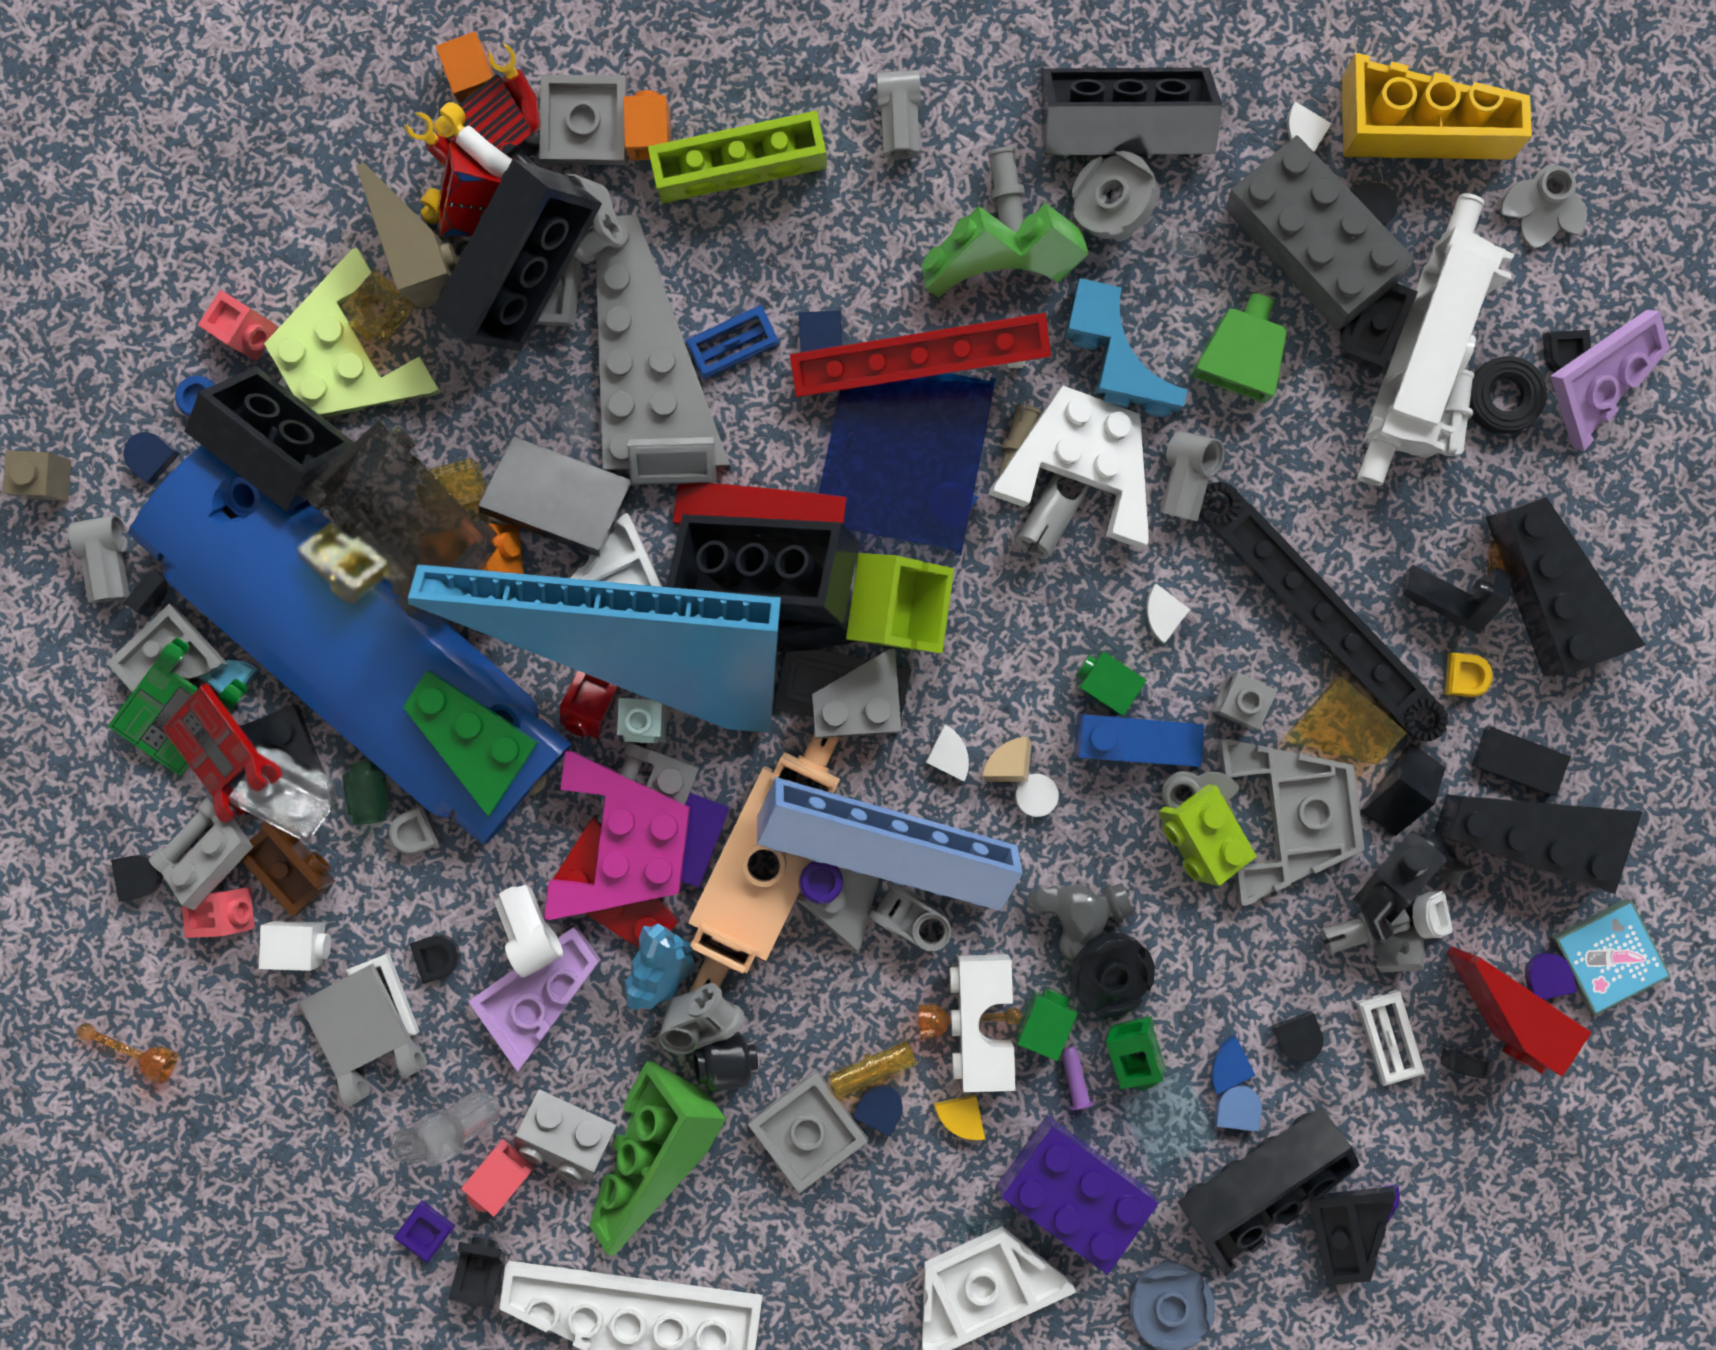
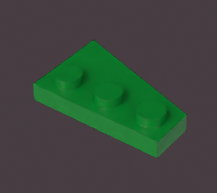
(470, 738)

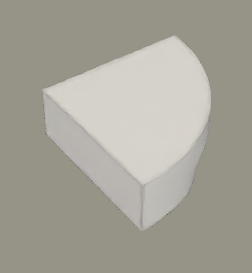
(1306, 125)
(1164, 613)
(950, 754)

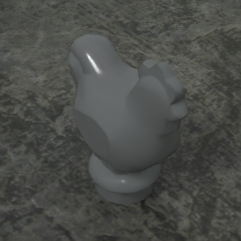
(1080, 912)

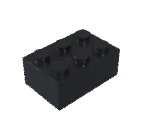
(265, 435)

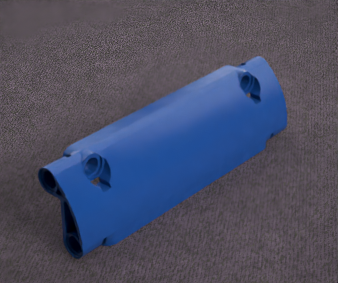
(336, 656)

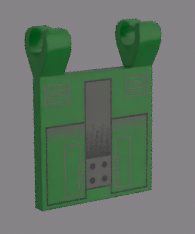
(157, 701)

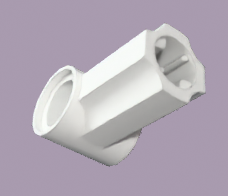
(530, 939)

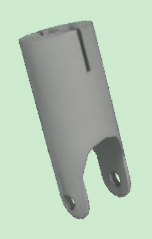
(1048, 520)

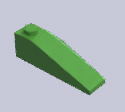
(664, 1140)

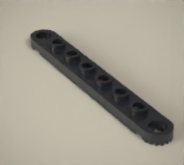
(1323, 613)

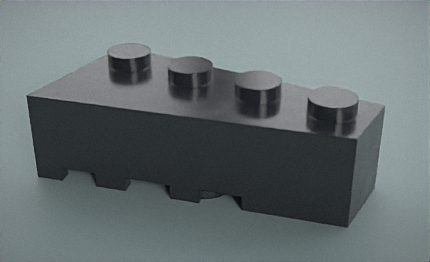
(1558, 591)
(1558, 839)

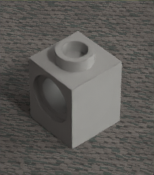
(1243, 700)

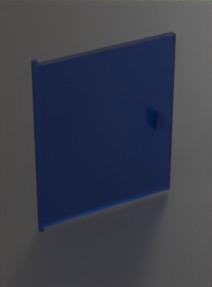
(909, 457)

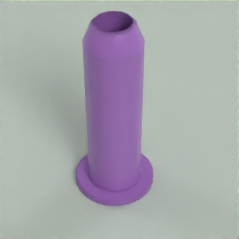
(1075, 1079)

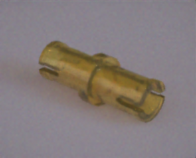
(872, 1069)

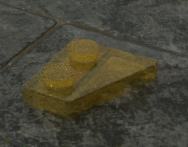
(1346, 724)

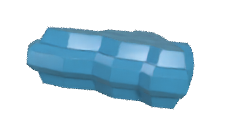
(658, 967)

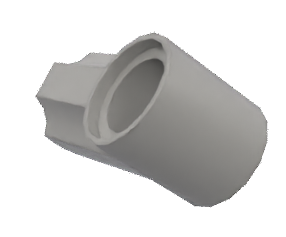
(899, 105)
(1192, 463)
(100, 549)

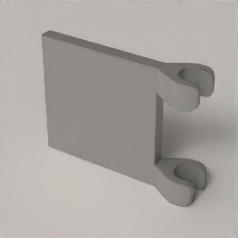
(355, 1026)

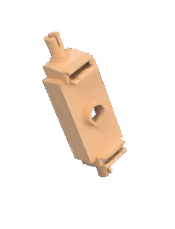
(736, 904)

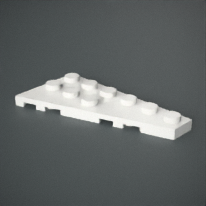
(629, 1312)

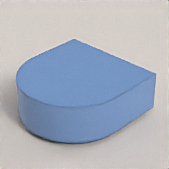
(1238, 1109)

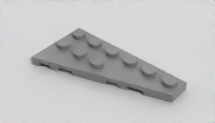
(643, 359)

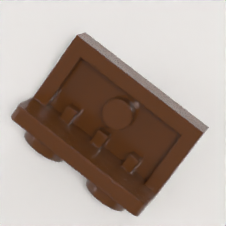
(287, 868)

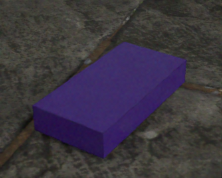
(704, 830)

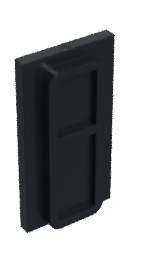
(812, 670)

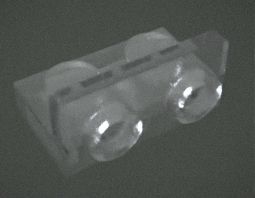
(294, 802)

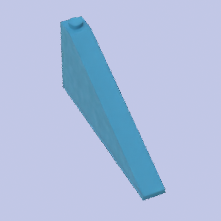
(669, 644)

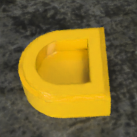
(1467, 675)

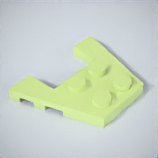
(327, 360)

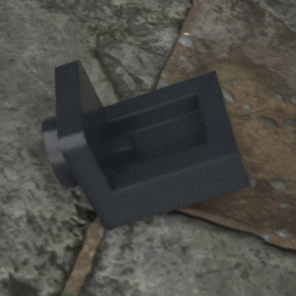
(477, 1273)

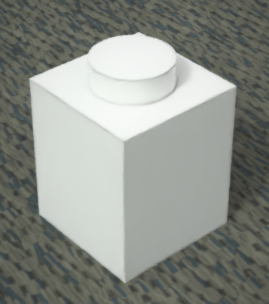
(293, 945)

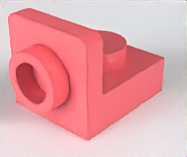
(237, 325)
(220, 914)

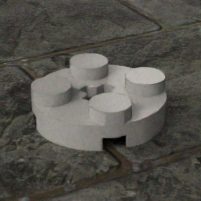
(1134, 207)

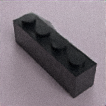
(1268, 1186)

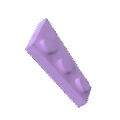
(1603, 374)
(524, 1009)

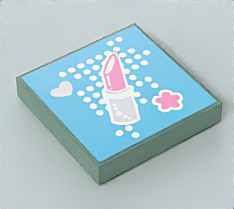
(1611, 956)

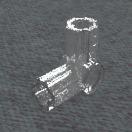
(446, 1131)

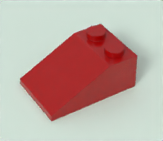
(1527, 1024)

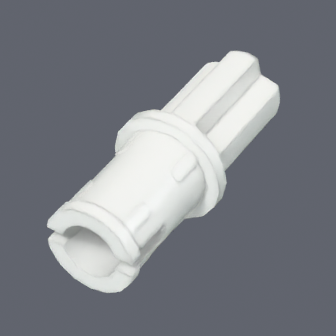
(1457, 413)

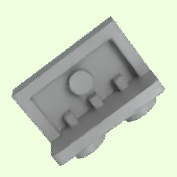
(563, 1137)

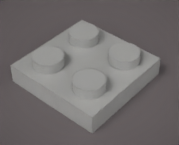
(582, 119)
(807, 1131)

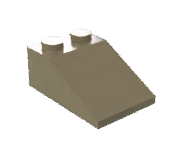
(413, 251)

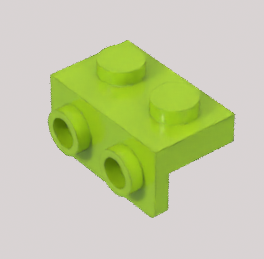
(1207, 836)

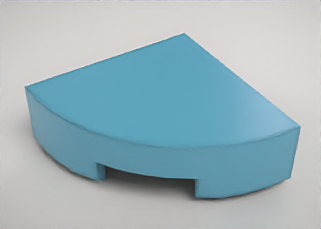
(238, 670)

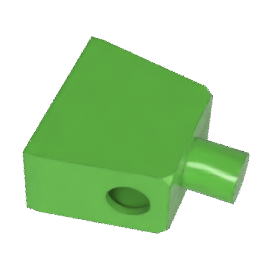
(1244, 351)

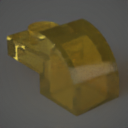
(345, 563)

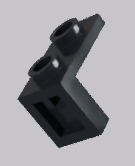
(1464, 609)

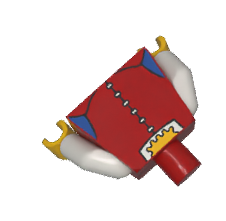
(469, 177)

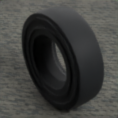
(1532, 391)

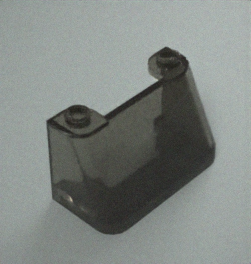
(400, 512)

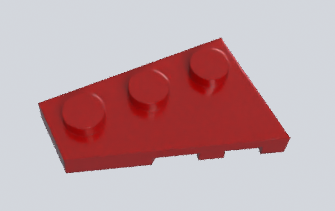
(625, 919)

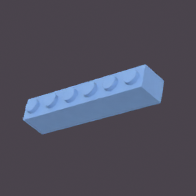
(887, 844)

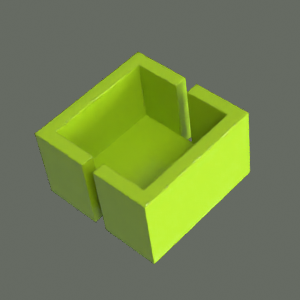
(900, 602)

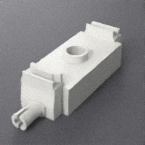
(1433, 343)

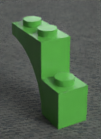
(982, 243)

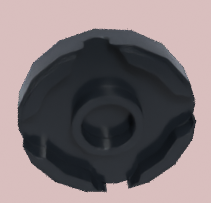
(1112, 975)

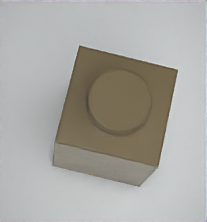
(36, 475)

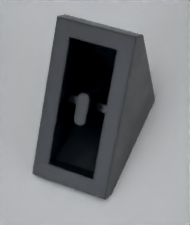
(1405, 791)

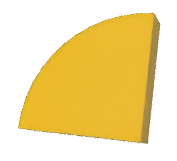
(962, 1117)

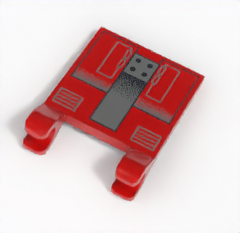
(218, 749)

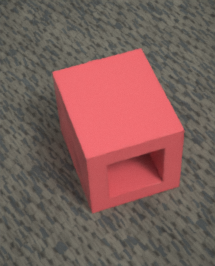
(497, 1178)

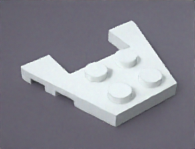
(1088, 444)

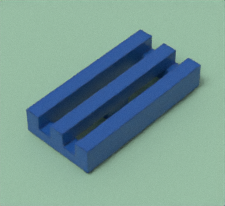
(739, 357)

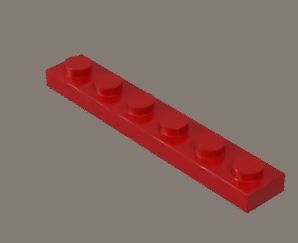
(921, 355)

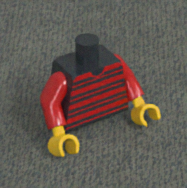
(499, 111)

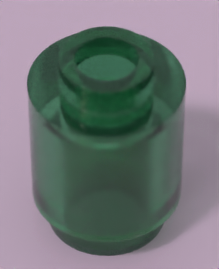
(365, 793)

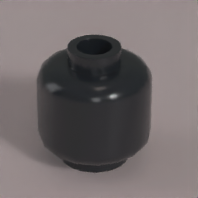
(725, 1063)

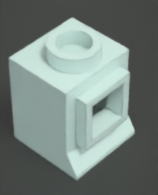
(642, 720)

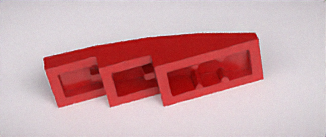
(756, 502)

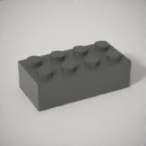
(1318, 233)

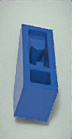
(1138, 740)

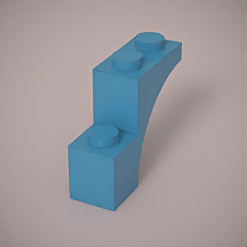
(1122, 377)

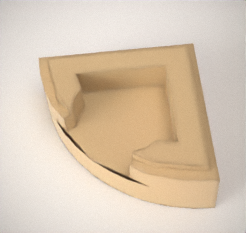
(1009, 762)

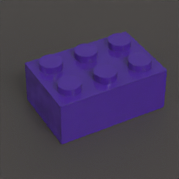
(1077, 1194)

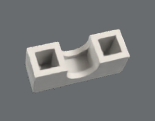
(982, 1062)

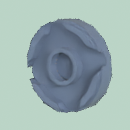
(1162, 1292)

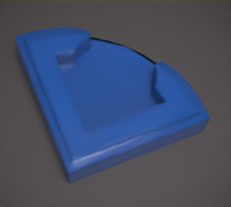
(1230, 1066)

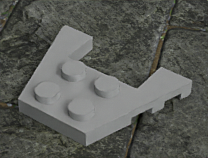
(1311, 814)

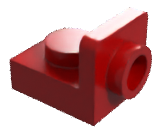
(586, 705)

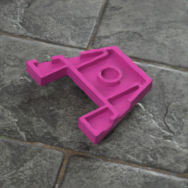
(638, 844)

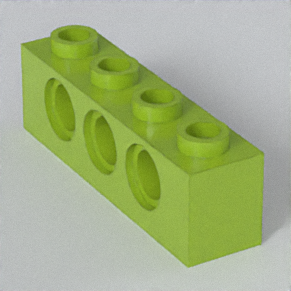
(738, 157)

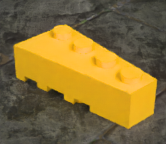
(1426, 116)

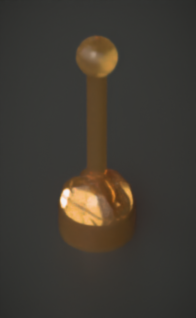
(935, 1020)
(155, 1063)

